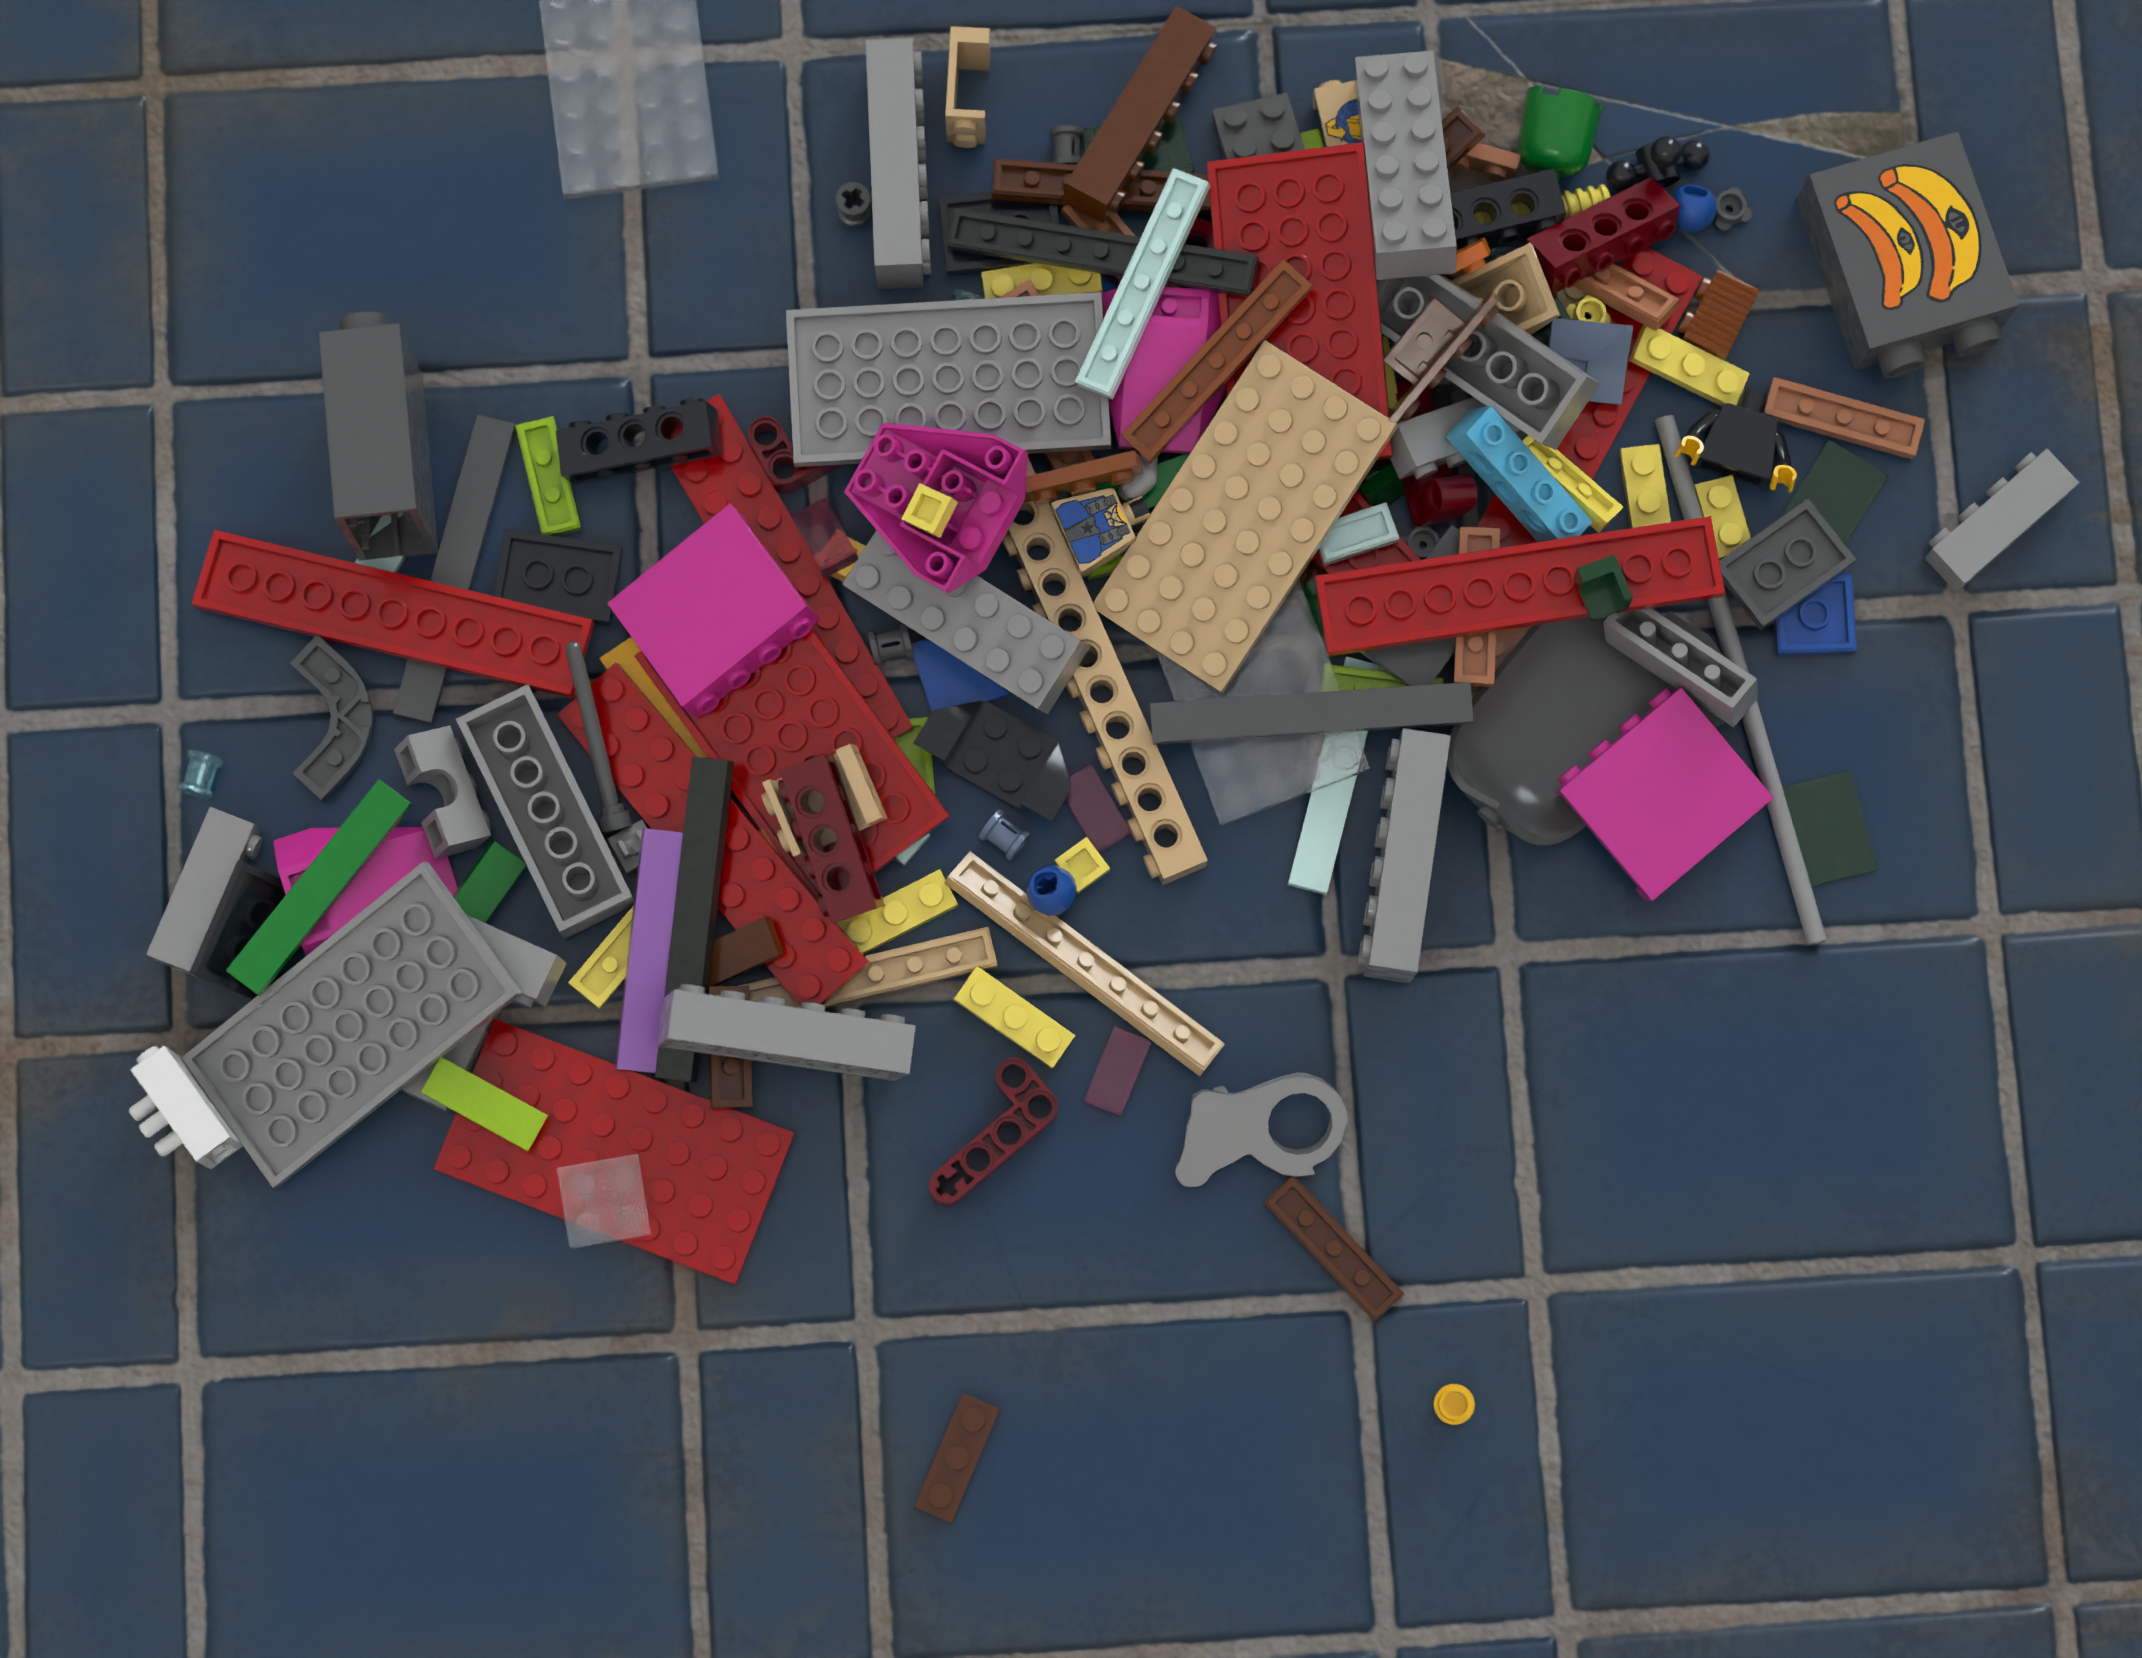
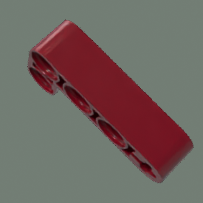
(780, 454)
(1440, 495)
(987, 1140)

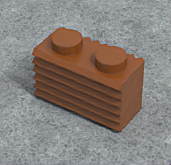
(1719, 315)

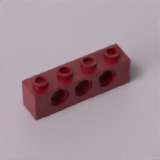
(1605, 234)
(850, 852)

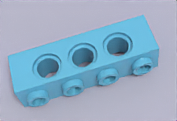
(1517, 476)

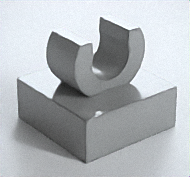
(627, 846)

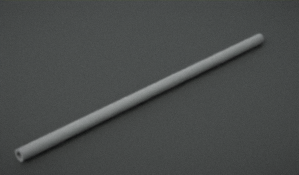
(1752, 719)

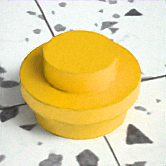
(1454, 1404)

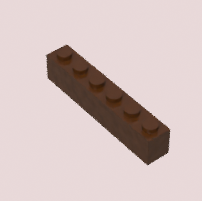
(1140, 114)

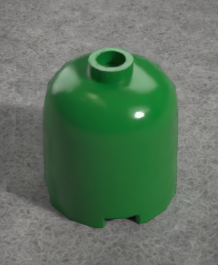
(1558, 131)

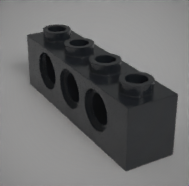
(1537, 191)
(698, 441)

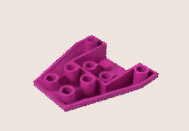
(1174, 334)
(970, 467)
(390, 863)

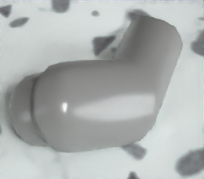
(1143, 483)

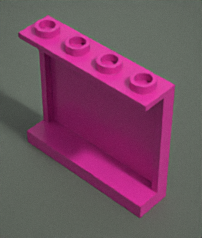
(713, 612)
(1663, 792)

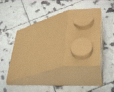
(1519, 286)

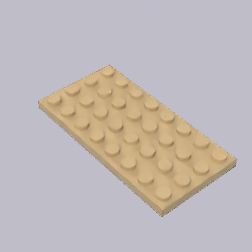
(1244, 516)

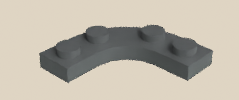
(349, 722)

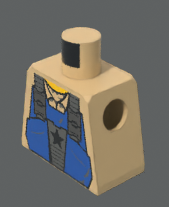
(1098, 526)

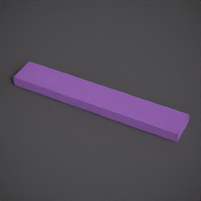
(648, 950)

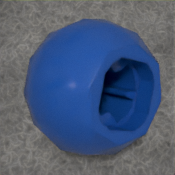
(1696, 208)
(1051, 890)

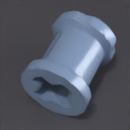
(1004, 835)

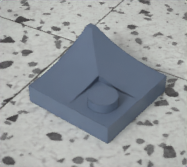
(1597, 350)

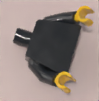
(1740, 444)

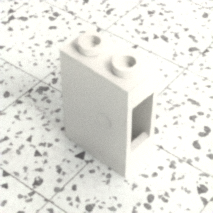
(181, 1105)

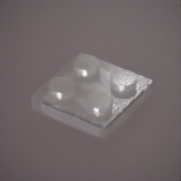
(604, 1201)

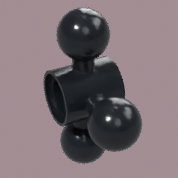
(1659, 162)

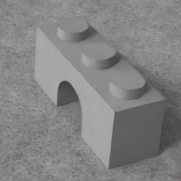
(437, 760)

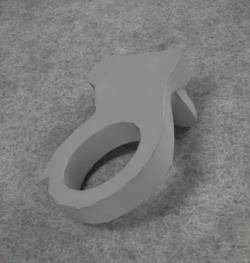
(1236, 1125)

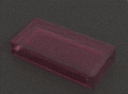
(825, 538)
(1095, 810)
(1117, 1071)

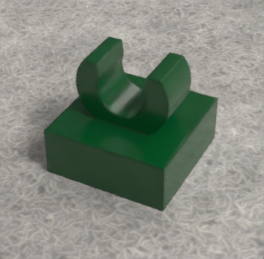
(1381, 486)

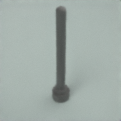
(613, 813)

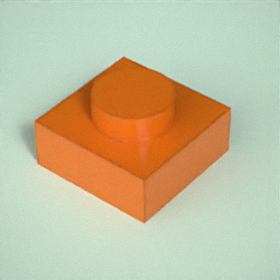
(1472, 256)

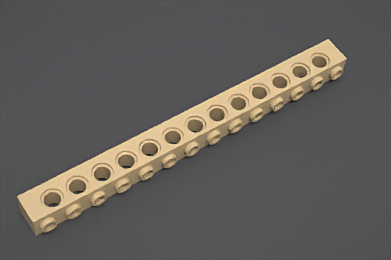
(1187, 853)

